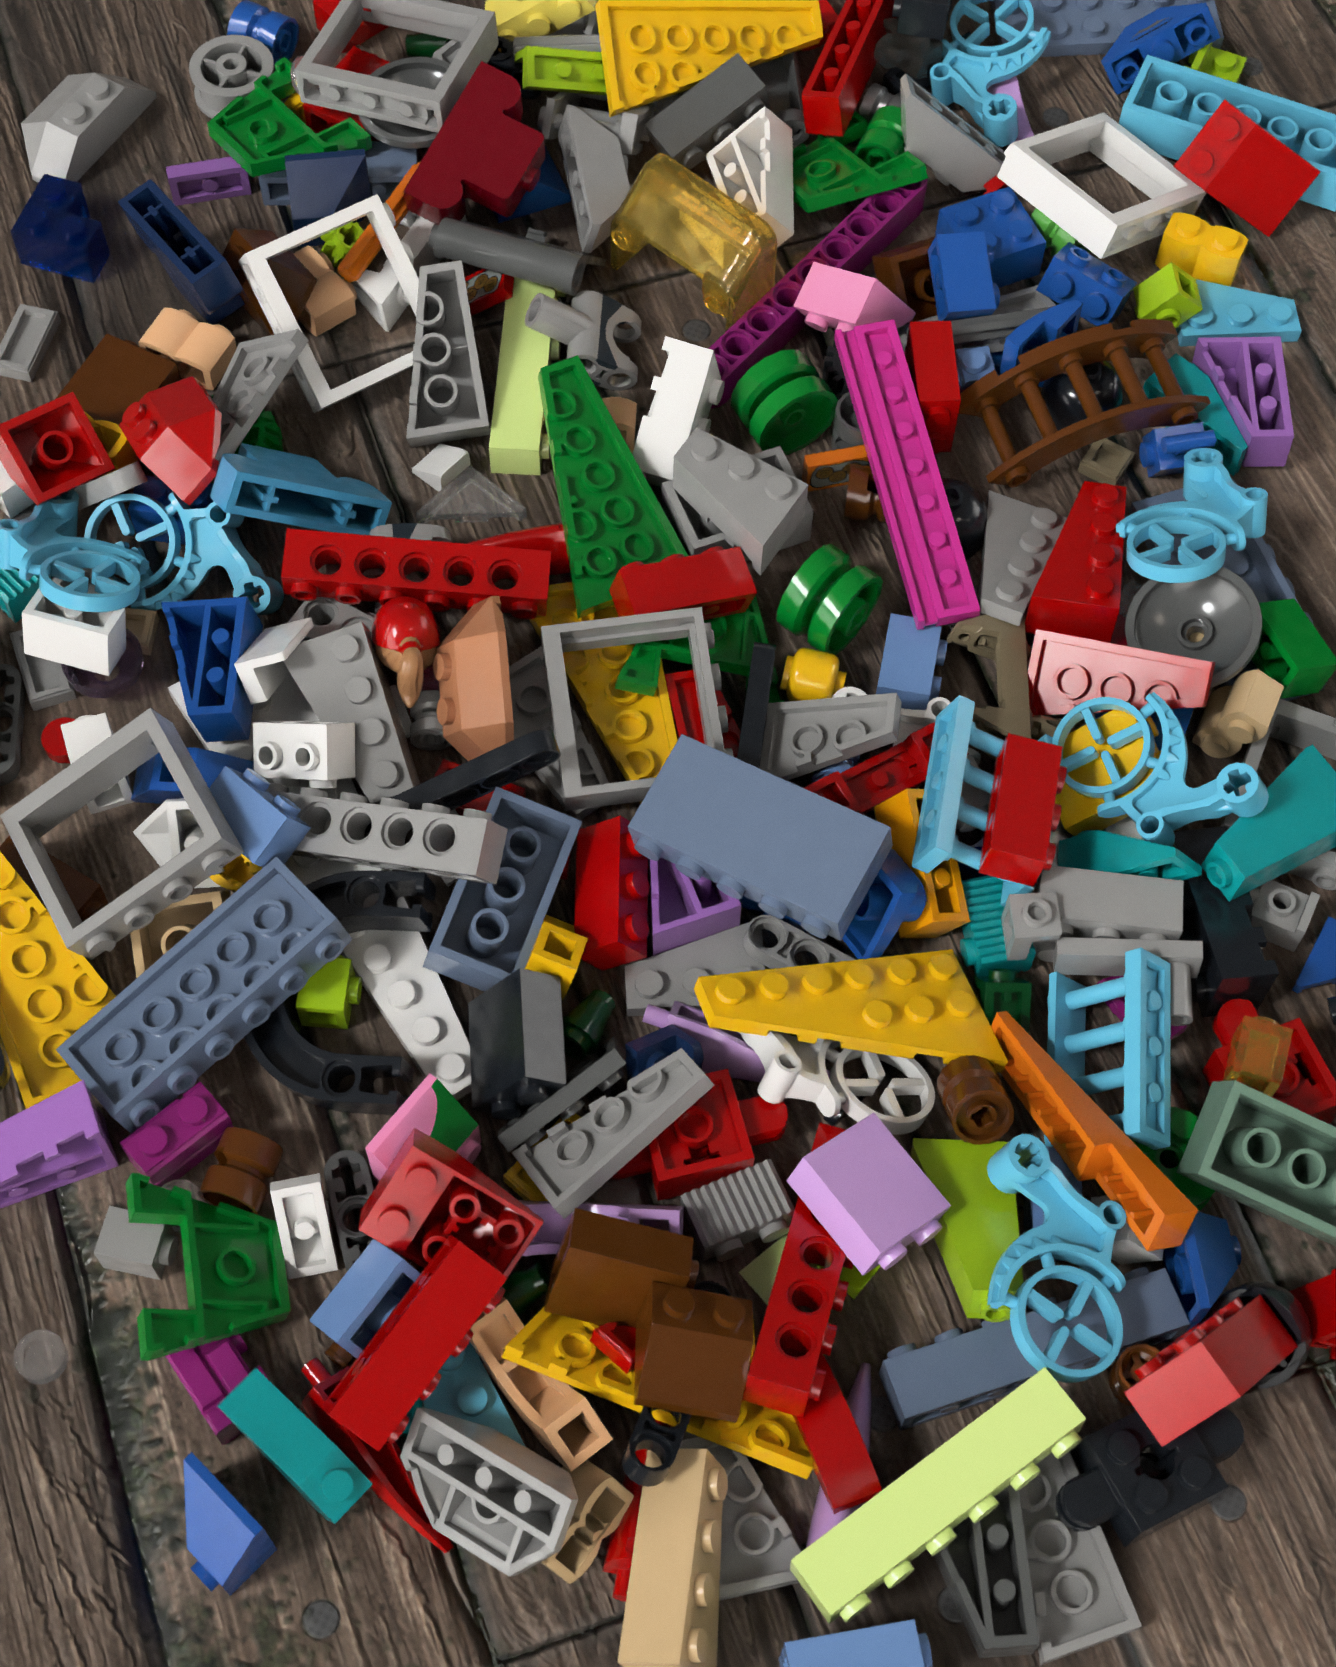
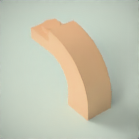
(547, 1406)

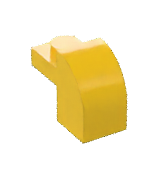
(557, 951)

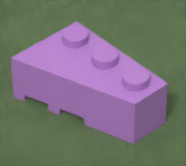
(686, 907)

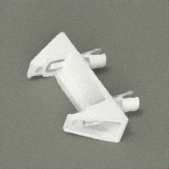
(382, 291)

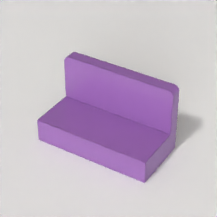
(207, 181)

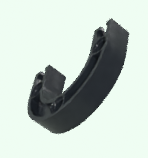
(280, 1040)

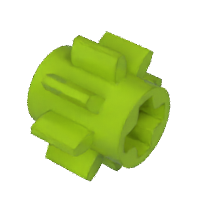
(340, 242)

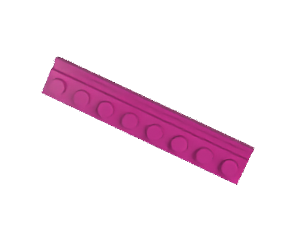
(906, 475)

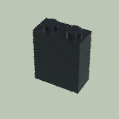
(516, 1043)

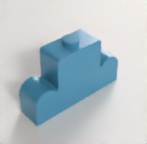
(296, 492)

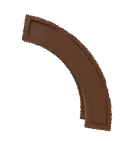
(1068, 355)

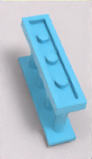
(942, 792)
(1145, 1038)

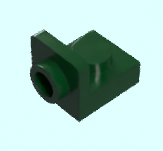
(1005, 992)

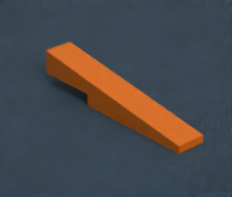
(1092, 1141)

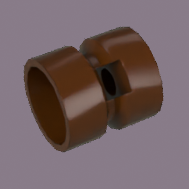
(861, 496)
(975, 1100)
(243, 1165)

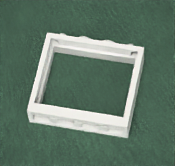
(1103, 233)
(282, 319)

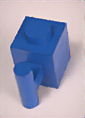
(1165, 447)

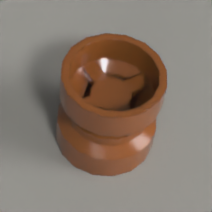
(1124, 1369)

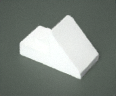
(304, 1226)

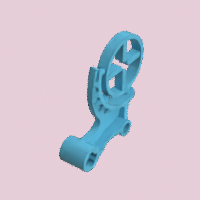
(974, 68)
(1214, 515)
(208, 544)
(48, 547)
(1163, 798)
(1072, 1233)

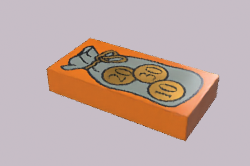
(832, 467)

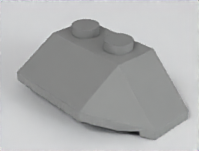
(81, 123)
(946, 141)
(594, 175)
(488, 1491)

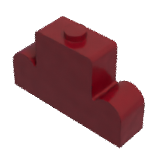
(479, 153)

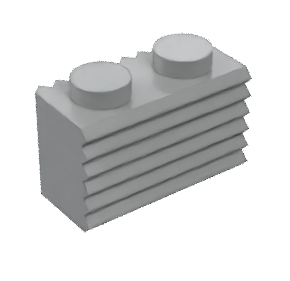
(738, 1211)

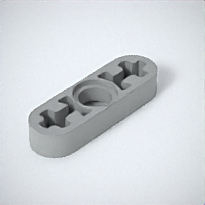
(110, 485)

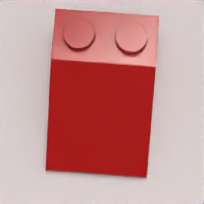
(1246, 168)

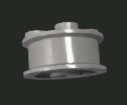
(227, 69)

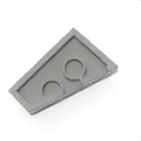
(674, 973)

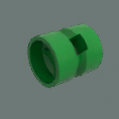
(882, 137)

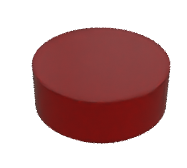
(53, 740)

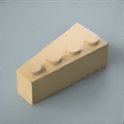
(676, 1566)

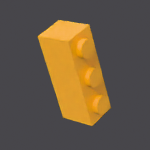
(943, 885)

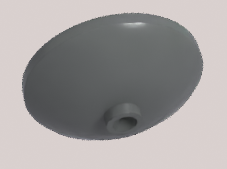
(415, 71)
(1216, 606)

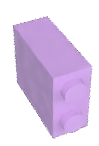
(869, 1195)

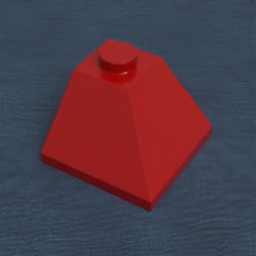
(52, 449)

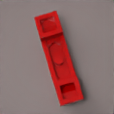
(881, 775)
(836, 1445)

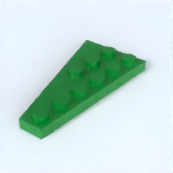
(601, 491)

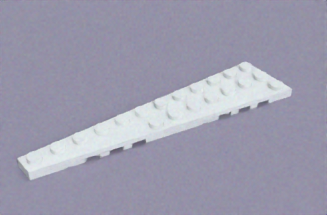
(387, 960)

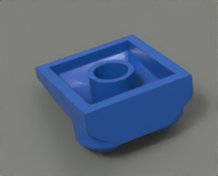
(892, 899)

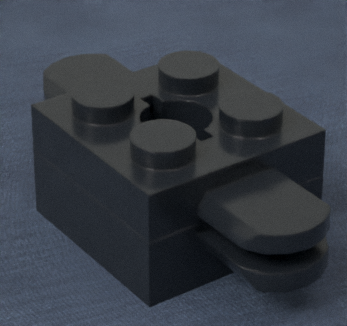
(1140, 1482)

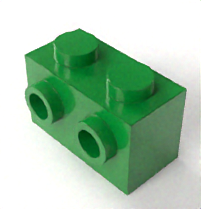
(1292, 649)

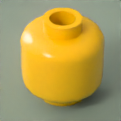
(812, 675)

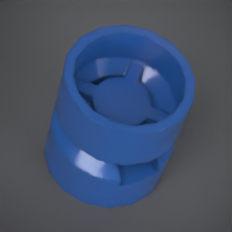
(271, 28)

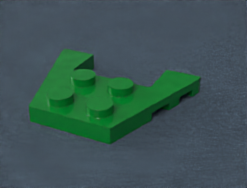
(264, 130)
(833, 175)
(732, 651)
(230, 1270)

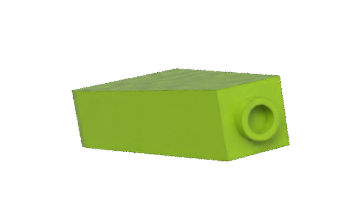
(976, 1224)

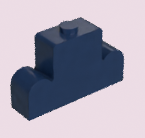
(184, 252)

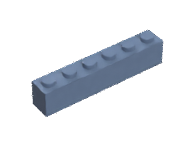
(987, 1364)

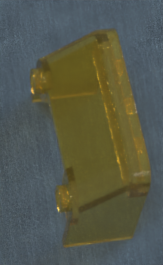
(700, 231)

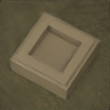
(1106, 462)

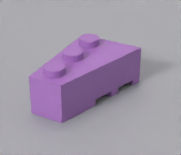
(1254, 390)
(53, 1145)

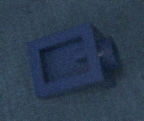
(656, 1046)

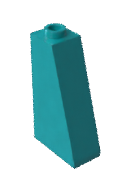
(1286, 834)

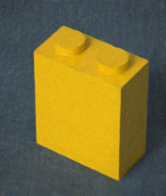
(1080, 811)

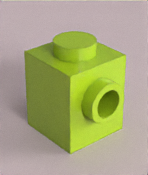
(1168, 296)
(330, 995)

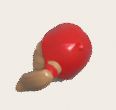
(406, 643)

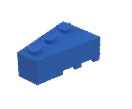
(207, 643)

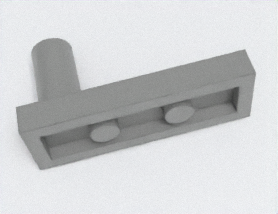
(1107, 958)

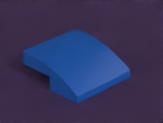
(1040, 329)

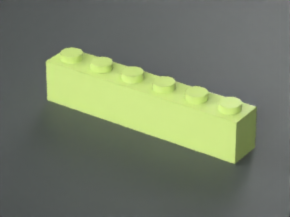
(518, 415)
(937, 1496)

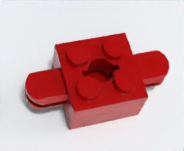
(1306, 1078)
(719, 1130)

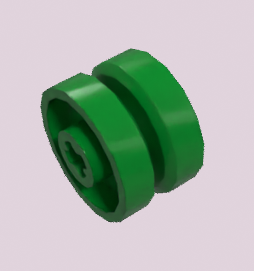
(784, 401)
(829, 599)

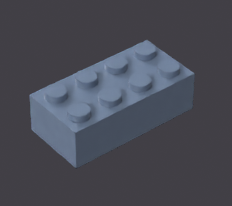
(494, 926)

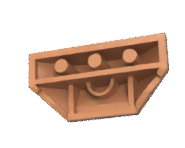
(475, 682)

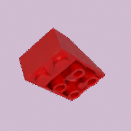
(441, 1194)

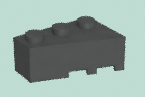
(708, 113)
(992, 1580)

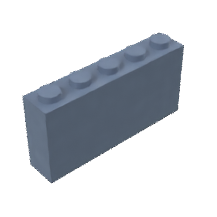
(760, 838)

